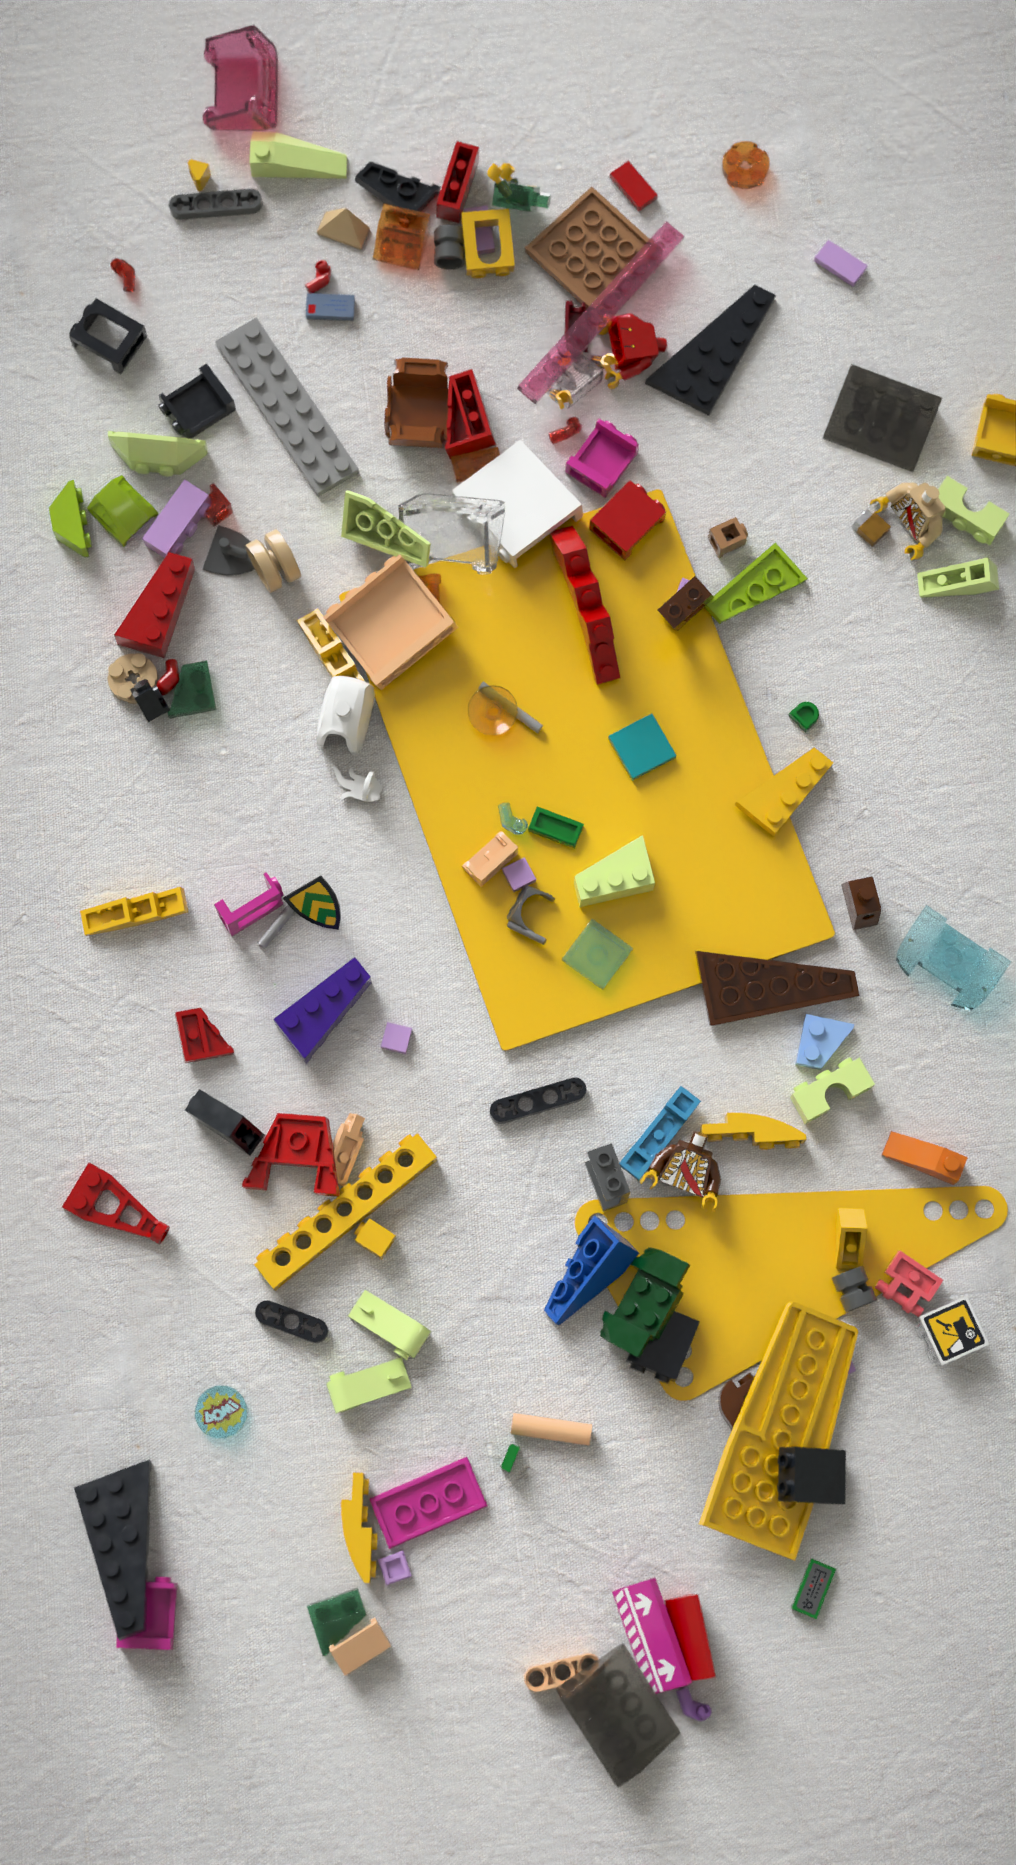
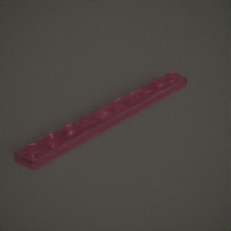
(600, 313)

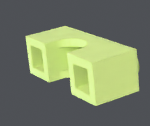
(982, 524)
(850, 1077)

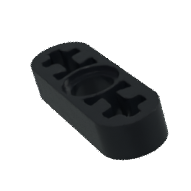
(275, 1307)

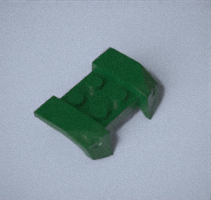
(647, 1302)

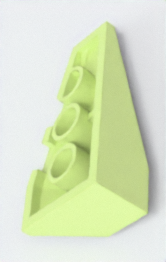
(377, 528)

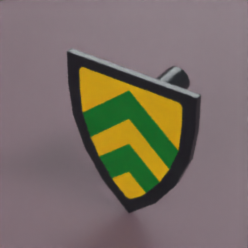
(316, 903)

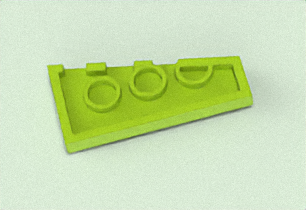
(760, 581)

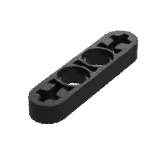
(539, 1104)

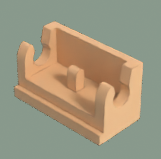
(491, 858)
(360, 1647)

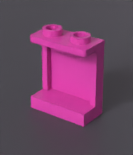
(602, 458)
(159, 1618)

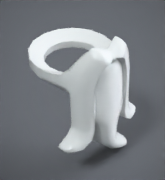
(361, 788)

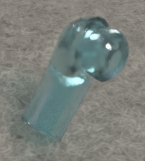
(510, 822)

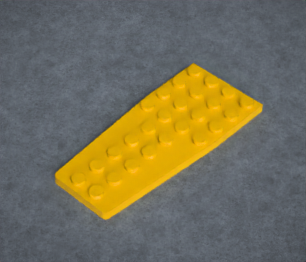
(788, 1405)

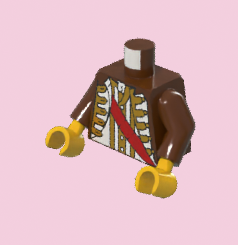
(687, 1168)

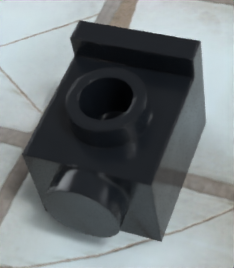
(149, 700)

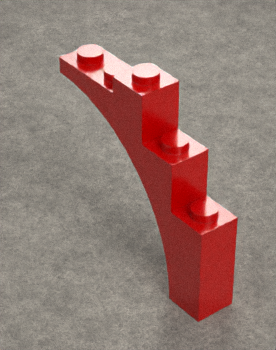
(586, 595)

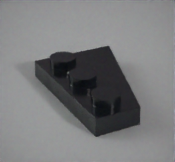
(395, 188)

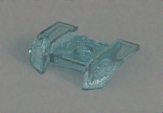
(951, 959)

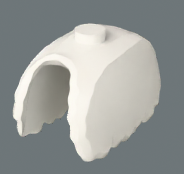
(346, 711)

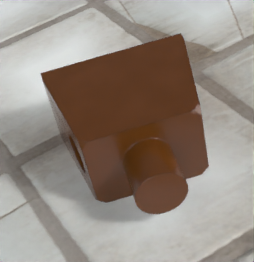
(862, 900)

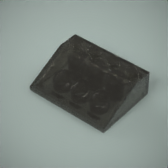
(882, 418)
(618, 1714)

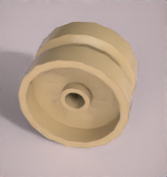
(274, 561)

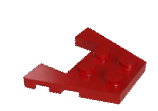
(301, 1143)

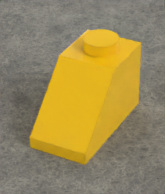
(850, 1238)

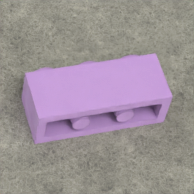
(177, 520)

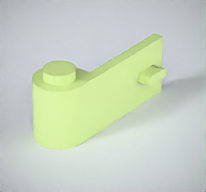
(390, 1324)
(367, 1385)

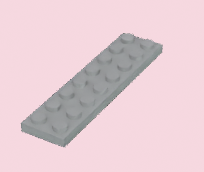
(287, 407)

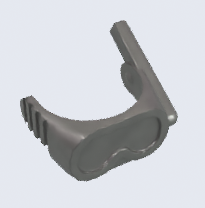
(514, 915)

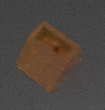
(401, 236)

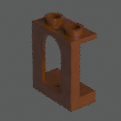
(686, 603)

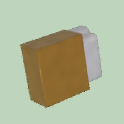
(871, 527)

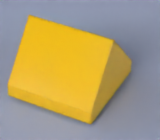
(199, 173)

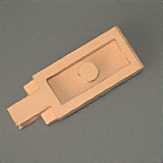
(347, 1146)

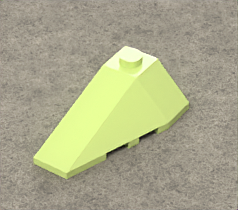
(289, 157)

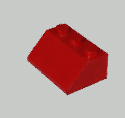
(691, 1635)

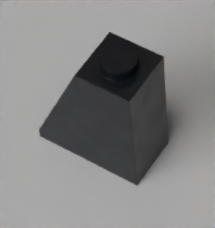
(224, 1122)

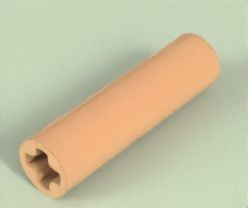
(551, 1429)

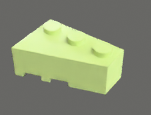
(616, 876)

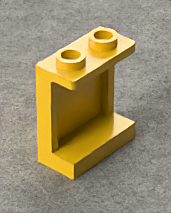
(997, 430)

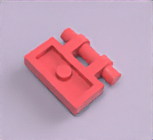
(914, 1277)

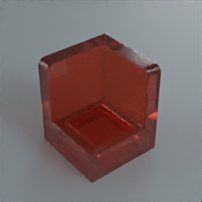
(220, 508)

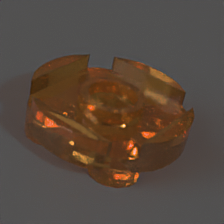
(741, 177)

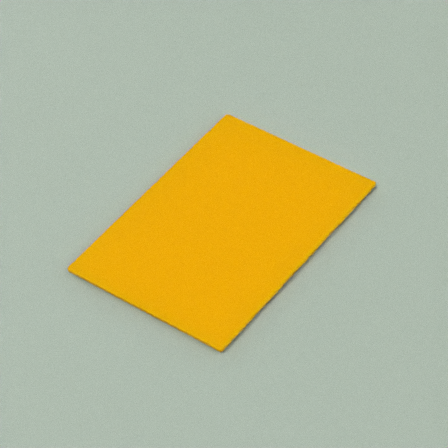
(714, 869)

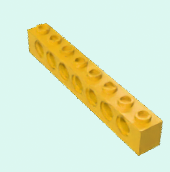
(422, 1159)

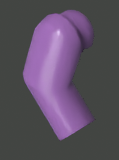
(692, 1708)

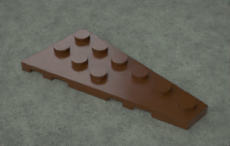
(756, 987)

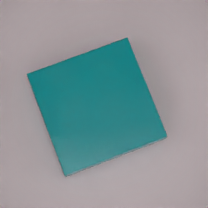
(642, 746)

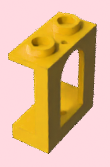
(487, 218)

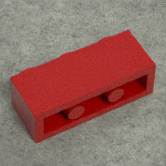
(457, 182)

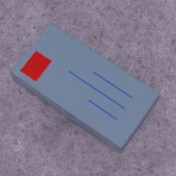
(330, 307)

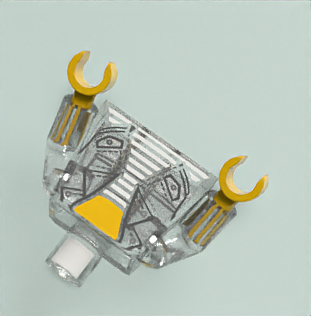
(580, 378)

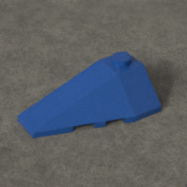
(595, 1265)

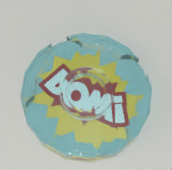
(221, 1412)

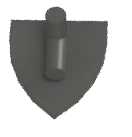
(228, 553)

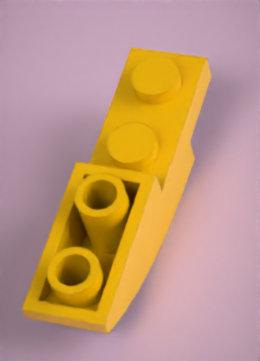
(764, 1131)
(359, 1540)

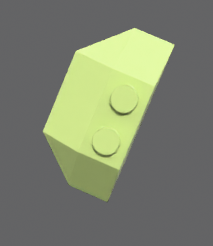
(157, 453)

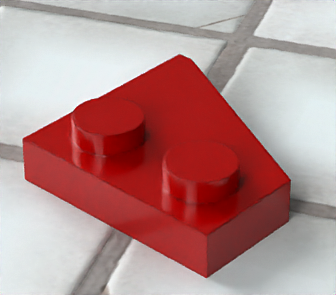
(200, 1037)

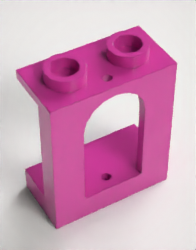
(253, 910)

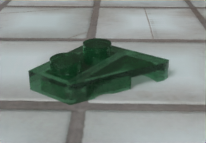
(335, 1617)

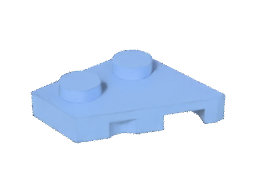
(820, 1040)

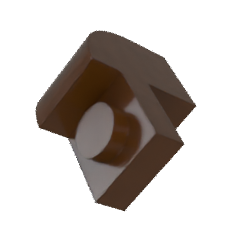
(732, 1398)

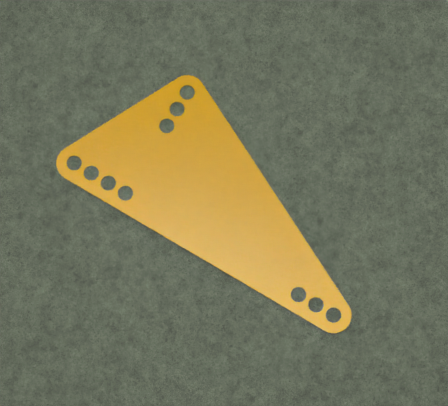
(779, 1251)

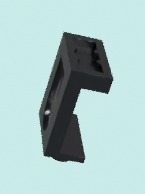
(127, 349)

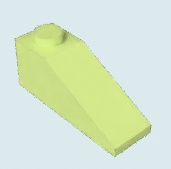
(959, 579)

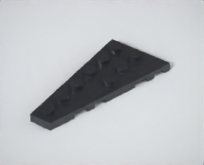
(708, 361)
(118, 1531)

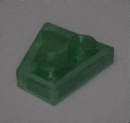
(193, 692)

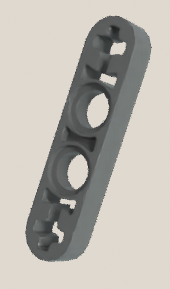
(215, 199)

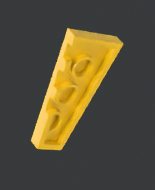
(781, 795)

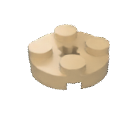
(123, 667)

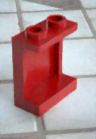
(627, 519)

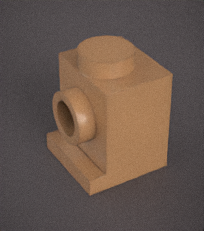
(732, 529)

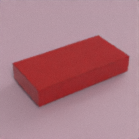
(633, 185)

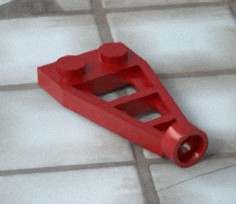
(88, 1191)

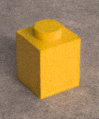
(374, 1238)

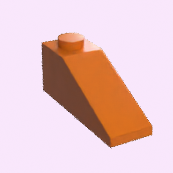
(925, 1157)

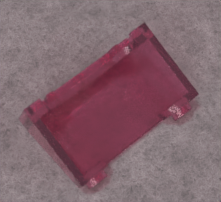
(244, 81)

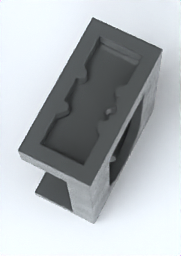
(607, 1182)

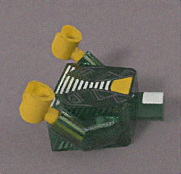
(515, 195)

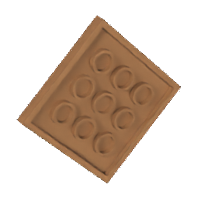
(587, 246)

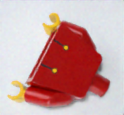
(632, 345)

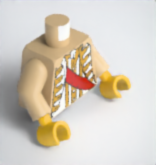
(919, 512)

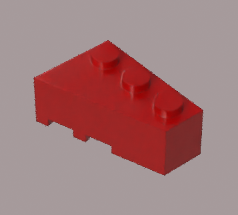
(467, 418)

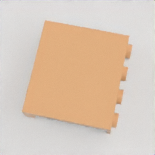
(390, 621)

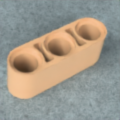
(548, 1670)

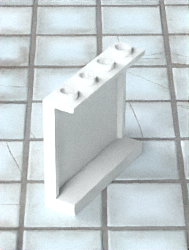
(532, 498)

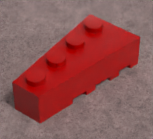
(157, 609)

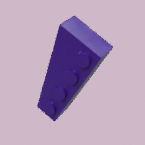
(321, 1010)

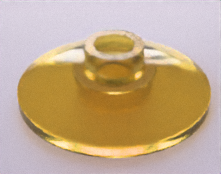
(488, 698)

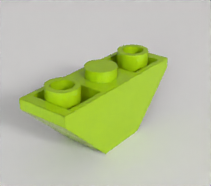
(69, 520)

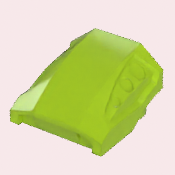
(121, 509)

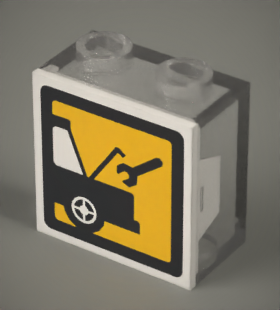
(950, 1332)

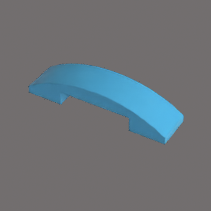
(659, 1132)

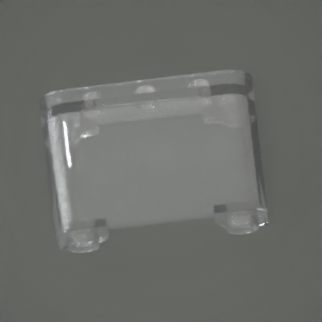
(457, 528)

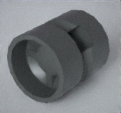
(449, 247)
(854, 1289)

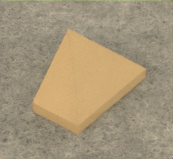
(344, 228)

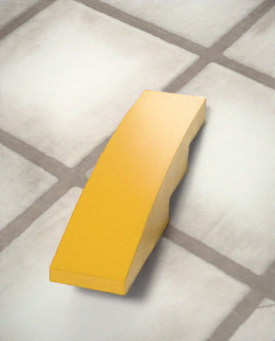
(327, 645)
(134, 911)

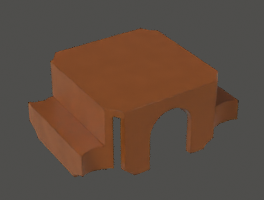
(417, 403)

